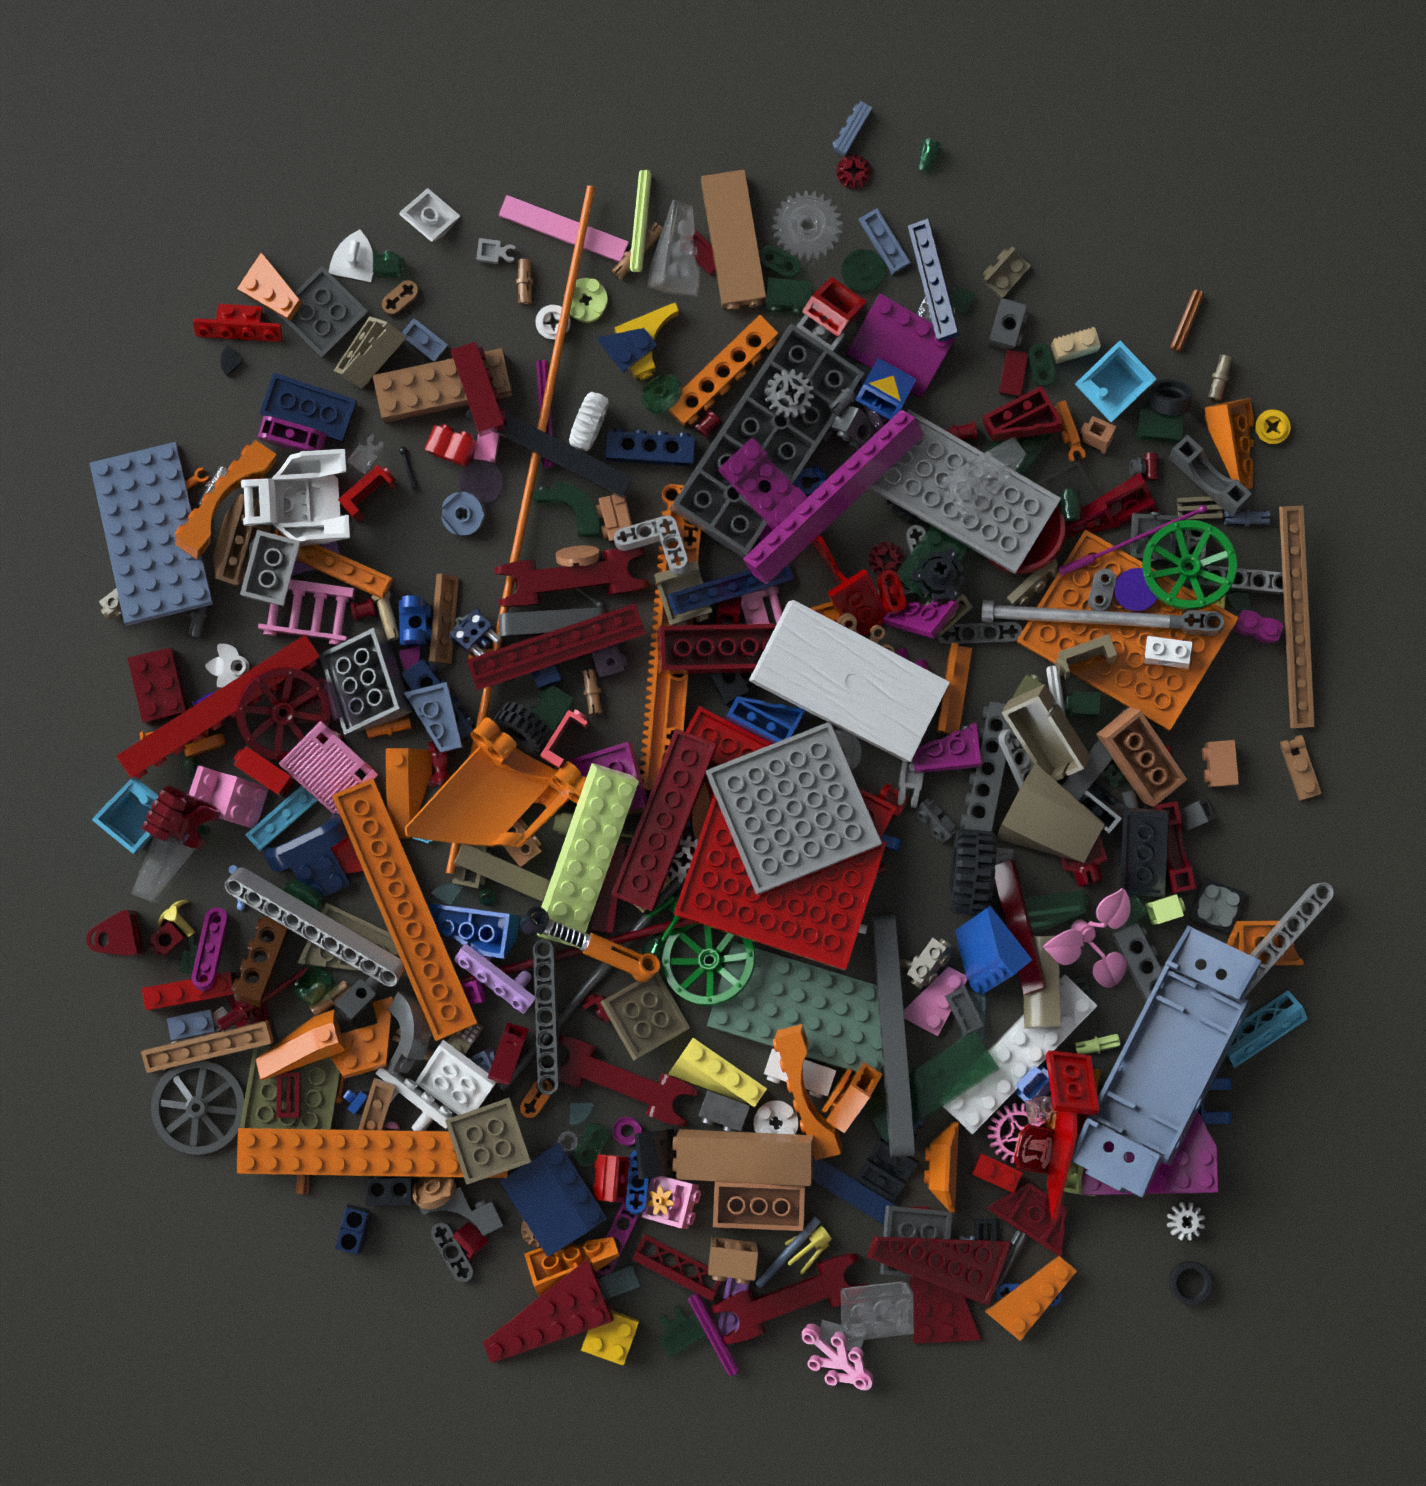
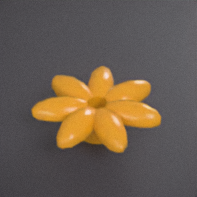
(664, 1201)

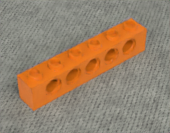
(757, 329)

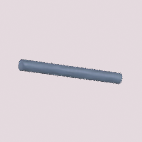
(788, 1252)

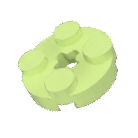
(596, 306)

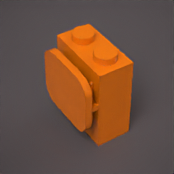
(851, 1096)

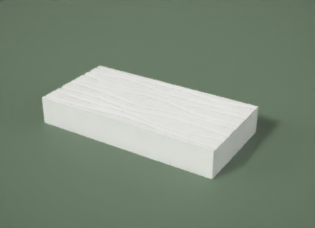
(849, 681)

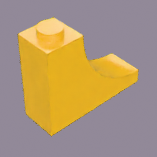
(652, 324)

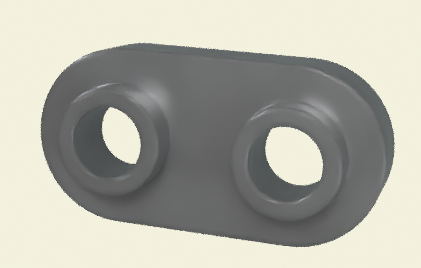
(1102, 589)

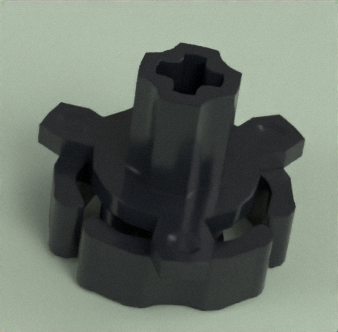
(946, 563)

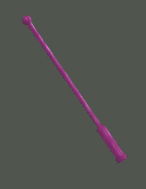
(1091, 558)

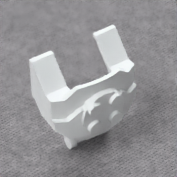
(302, 498)

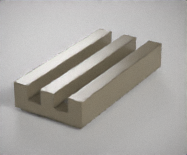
(1219, 515)

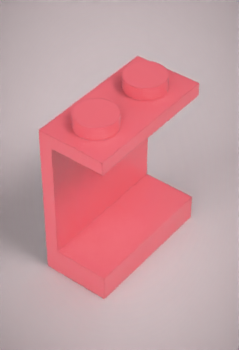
(547, 753)

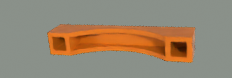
(253, 464)
(793, 1047)

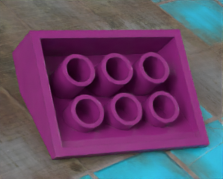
(900, 340)

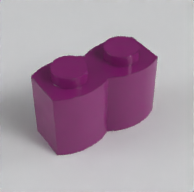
(1263, 629)

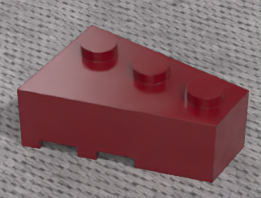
(1023, 417)

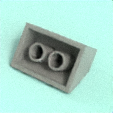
(270, 568)

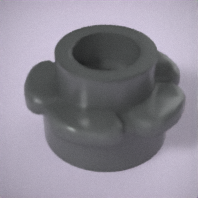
(1137, 466)

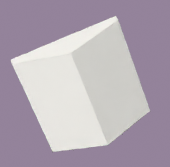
(430, 215)

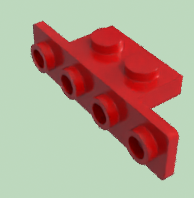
(238, 323)

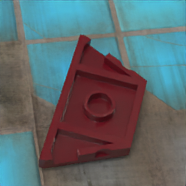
(1030, 1213)

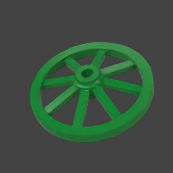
(1189, 560)
(702, 960)

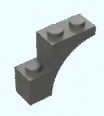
(485, 1215)

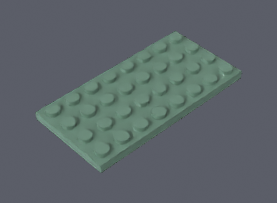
(834, 1009)

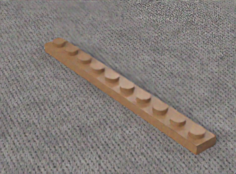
(1296, 616)

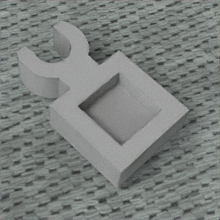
(491, 250)

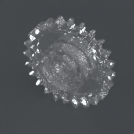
(811, 210)

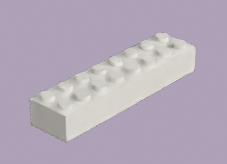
(1016, 1055)

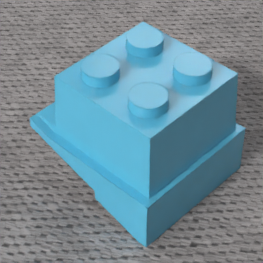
(1115, 381)
(126, 813)

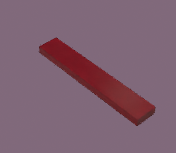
(1019, 924)

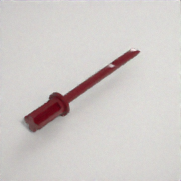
(240, 1012)

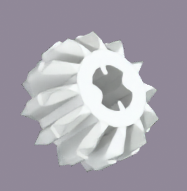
(1193, 1220)

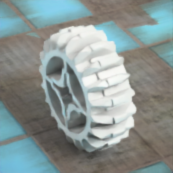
(588, 421)

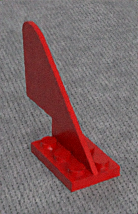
(854, 594)

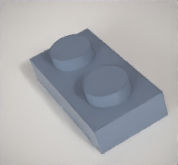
(424, 340)
(191, 1024)

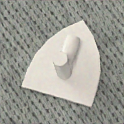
(353, 258)

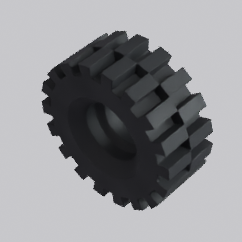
(523, 726)

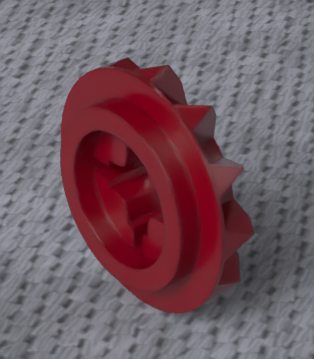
(846, 177)
(880, 550)

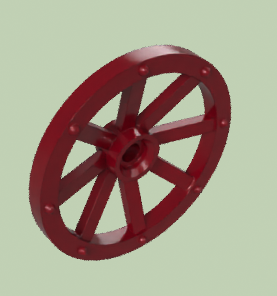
(287, 717)

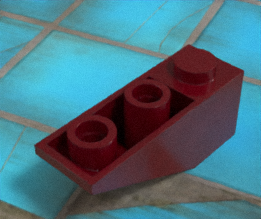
(508, 1053)

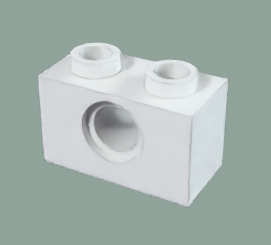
(1168, 652)

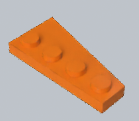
(1031, 1298)

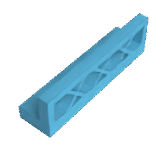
(1266, 1031)

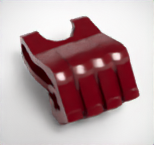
(179, 816)

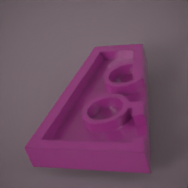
(922, 619)
(950, 753)

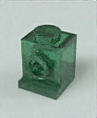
(388, 264)

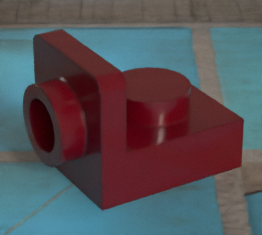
(594, 999)

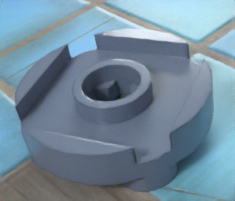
(450, 513)

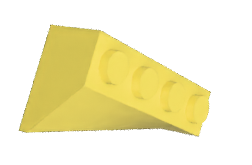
(709, 1070)

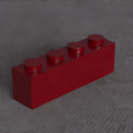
(477, 388)

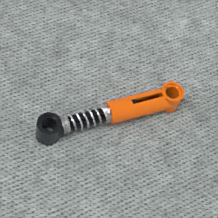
(592, 945)

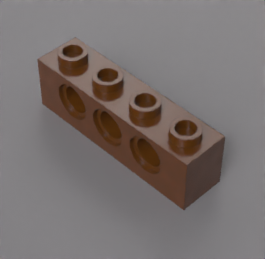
(255, 992)

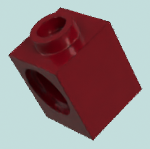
(176, 935)

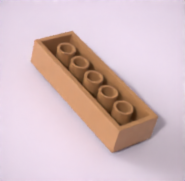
(432, 387)
(732, 1260)

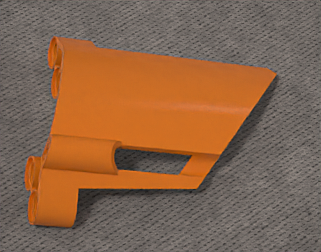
(493, 793)

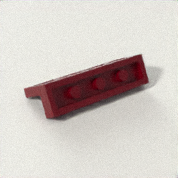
(606, 904)
(671, 1273)

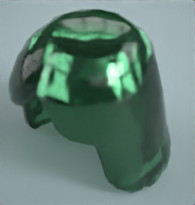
(313, 985)

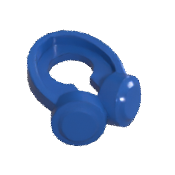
(812, 473)

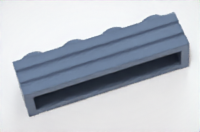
(854, 125)

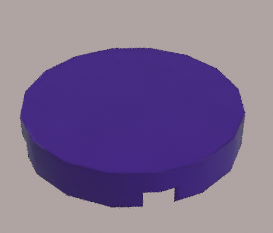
(1133, 591)

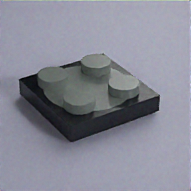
(1217, 905)

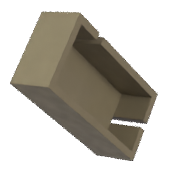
(1046, 733)

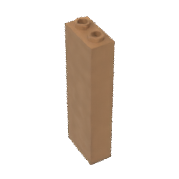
(733, 239)
(744, 1157)

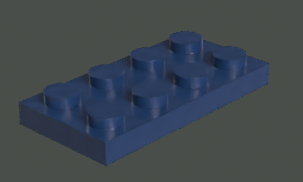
(308, 406)

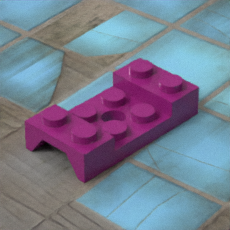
(748, 469)

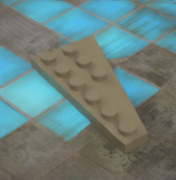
(318, 956)

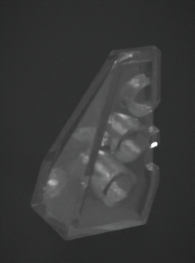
(674, 261)

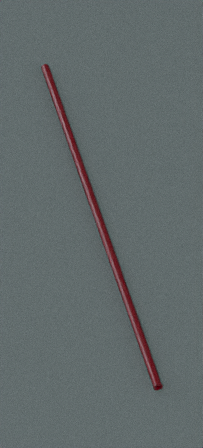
(619, 939)

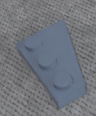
(437, 714)

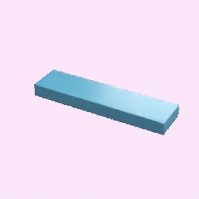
(281, 818)

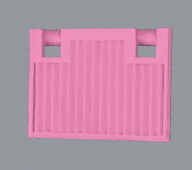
(326, 766)

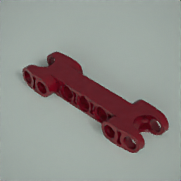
(609, 572)
(658, 1095)
(755, 1311)

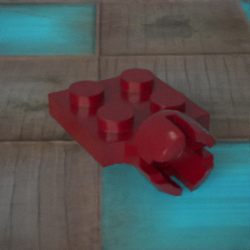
(1091, 865)

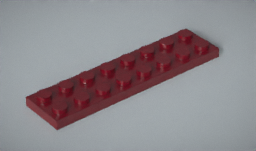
(664, 819)

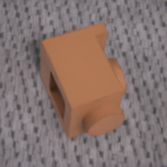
(1098, 434)

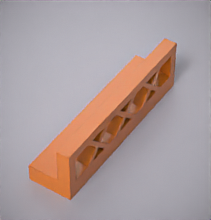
(953, 698)

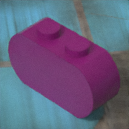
(290, 435)

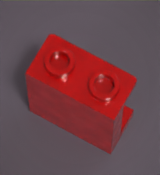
(364, 488)

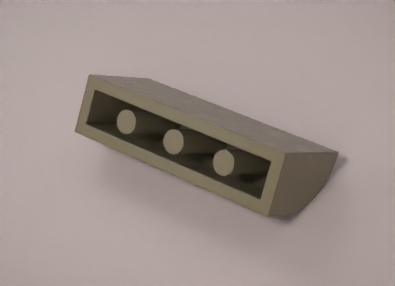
(1043, 1006)

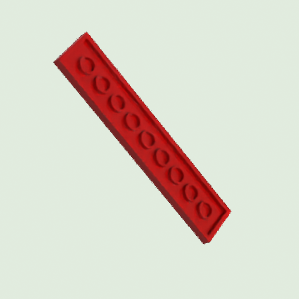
(737, 742)

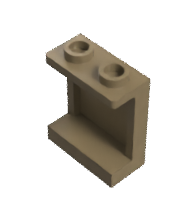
(669, 582)
(1085, 651)

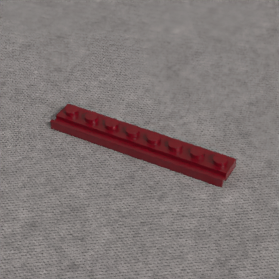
(556, 646)

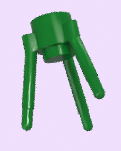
(673, 902)

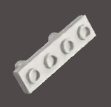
(424, 1101)

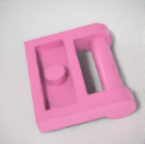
(754, 608)

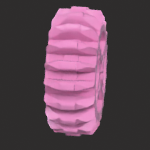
(1000, 1141)

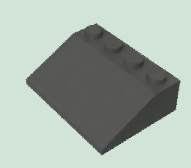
(366, 681)

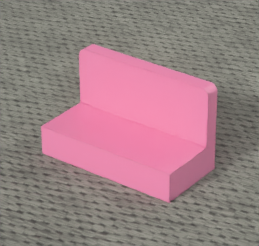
(487, 447)

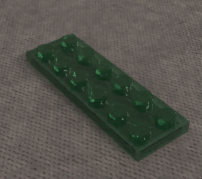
(939, 1081)

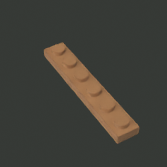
(207, 1046)

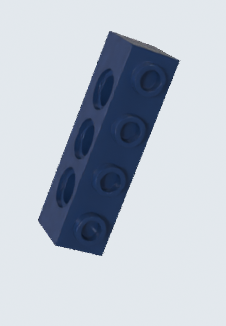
(659, 456)
(420, 671)

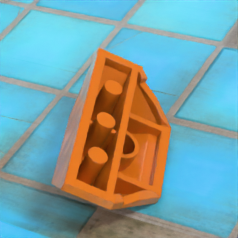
(943, 1166)

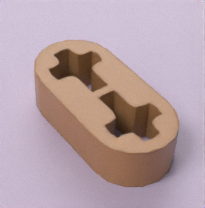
(403, 301)

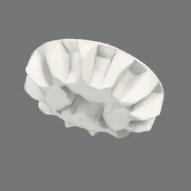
(544, 316)

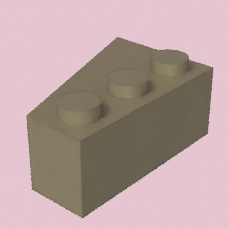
(369, 351)

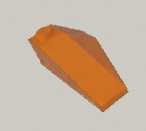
(406, 784)

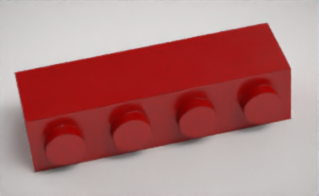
(185, 992)

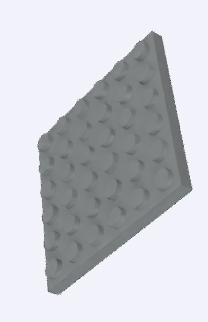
(793, 808)

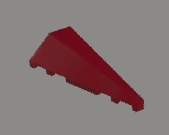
(1114, 507)

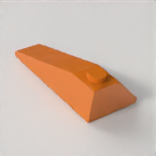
(1230, 429)
(307, 1044)
(549, 1270)

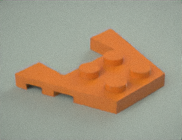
(368, 1046)

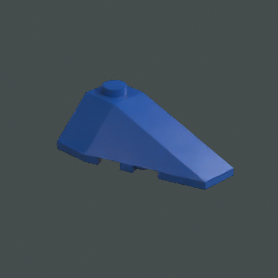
(484, 931)

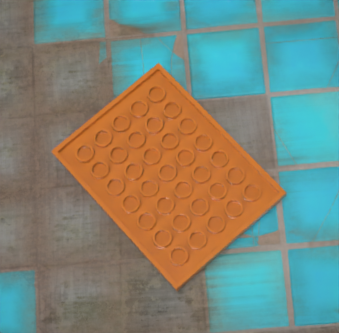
(1152, 688)

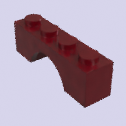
(1179, 870)

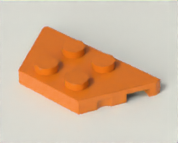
(1248, 934)

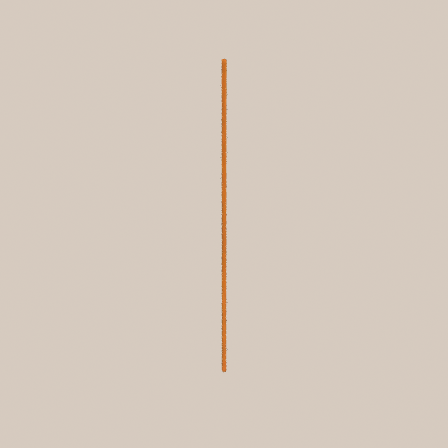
(534, 463)

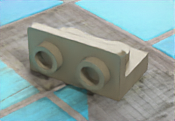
(1005, 273)

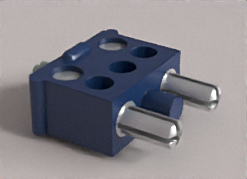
(474, 633)

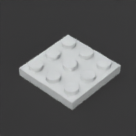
(455, 1080)

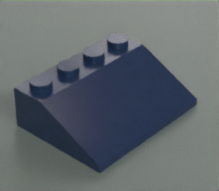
(553, 1199)

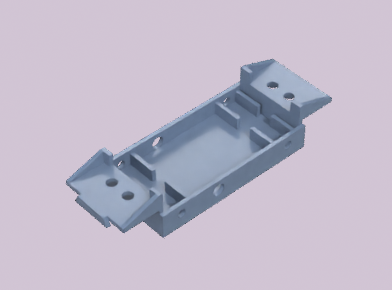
(1167, 1063)

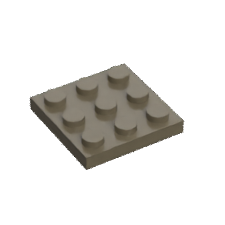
(645, 1015)
(488, 1141)

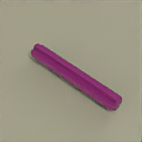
(714, 1334)

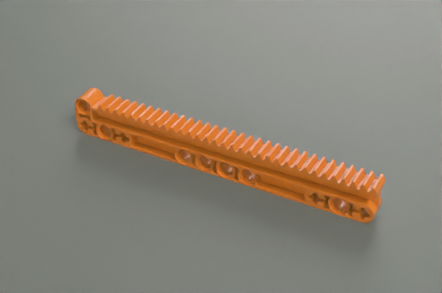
(666, 690)

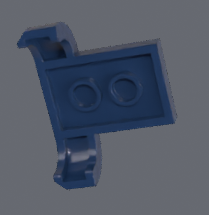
(313, 857)

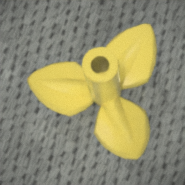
(172, 915)

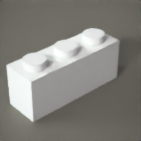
(816, 1077)

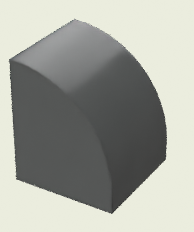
(1197, 814)

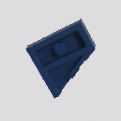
(627, 347)

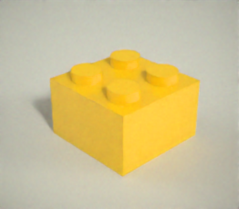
(612, 1339)

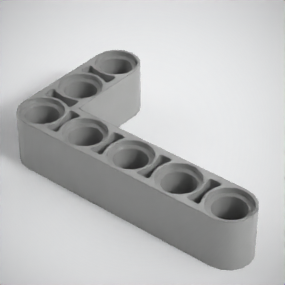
(1245, 574)

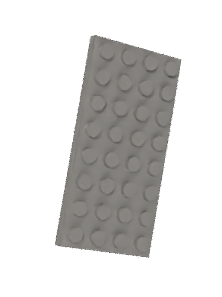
(1000, 531)

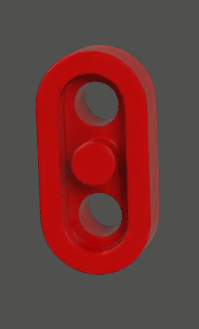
(892, 593)

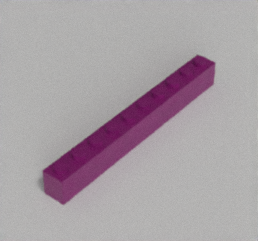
(833, 496)

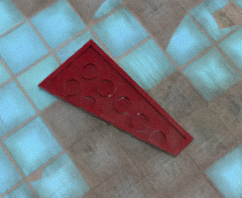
(953, 1264)

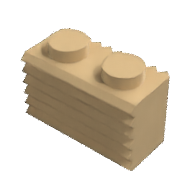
(1075, 345)

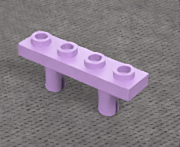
(495, 979)

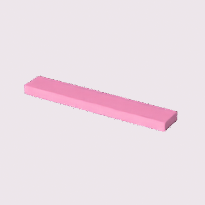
(562, 228)

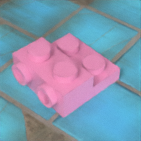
(683, 1195)

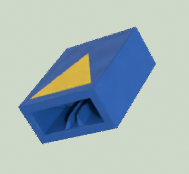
(885, 389)

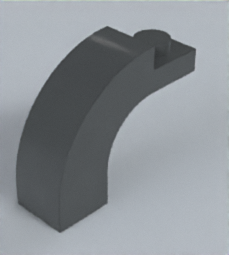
(414, 1032)

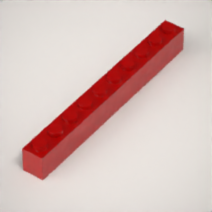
(211, 711)

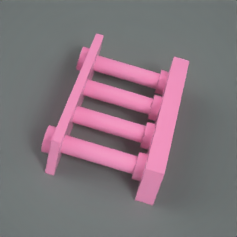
(320, 592)

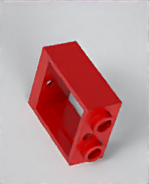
(837, 320)
(264, 771)

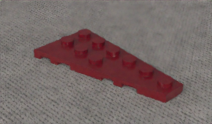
(562, 1311)
(940, 1313)

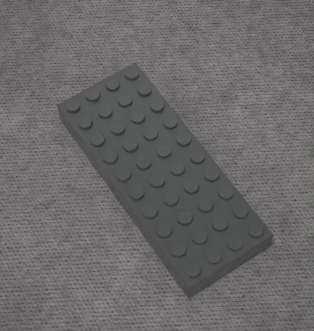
(707, 496)

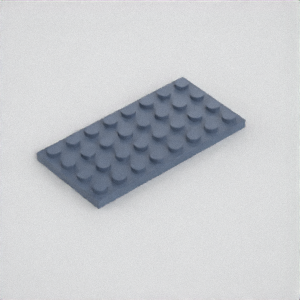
(141, 507)

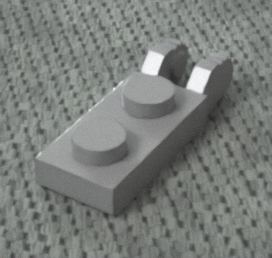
(910, 781)

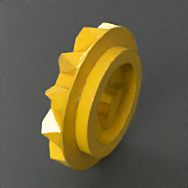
(1272, 416)

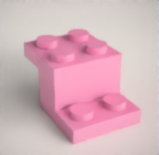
(235, 797)

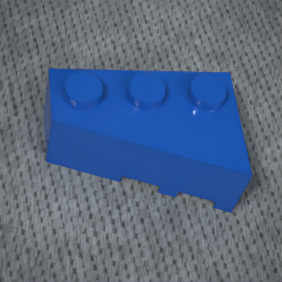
(765, 719)

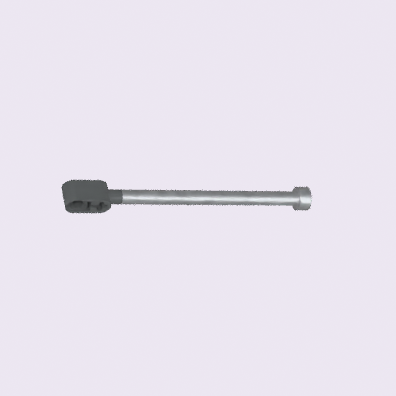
(992, 611)

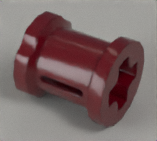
(707, 424)
(363, 609)

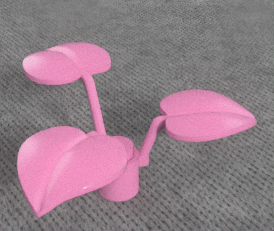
(1066, 946)

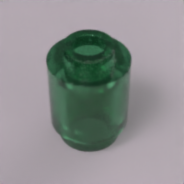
(1070, 505)

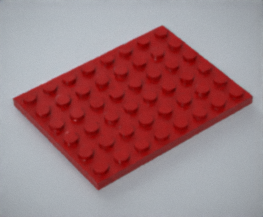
(804, 917)

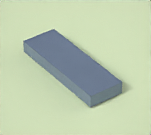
(884, 241)

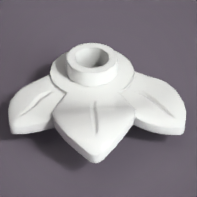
(225, 665)

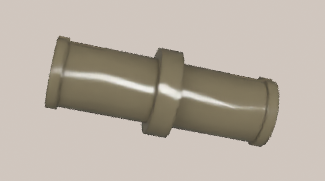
(1220, 377)

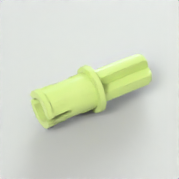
(1097, 1044)

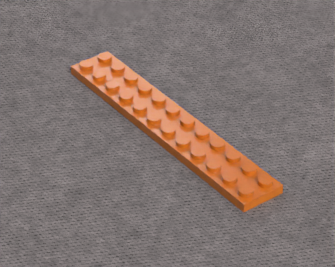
(404, 909)
(348, 1153)

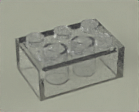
(877, 1311)

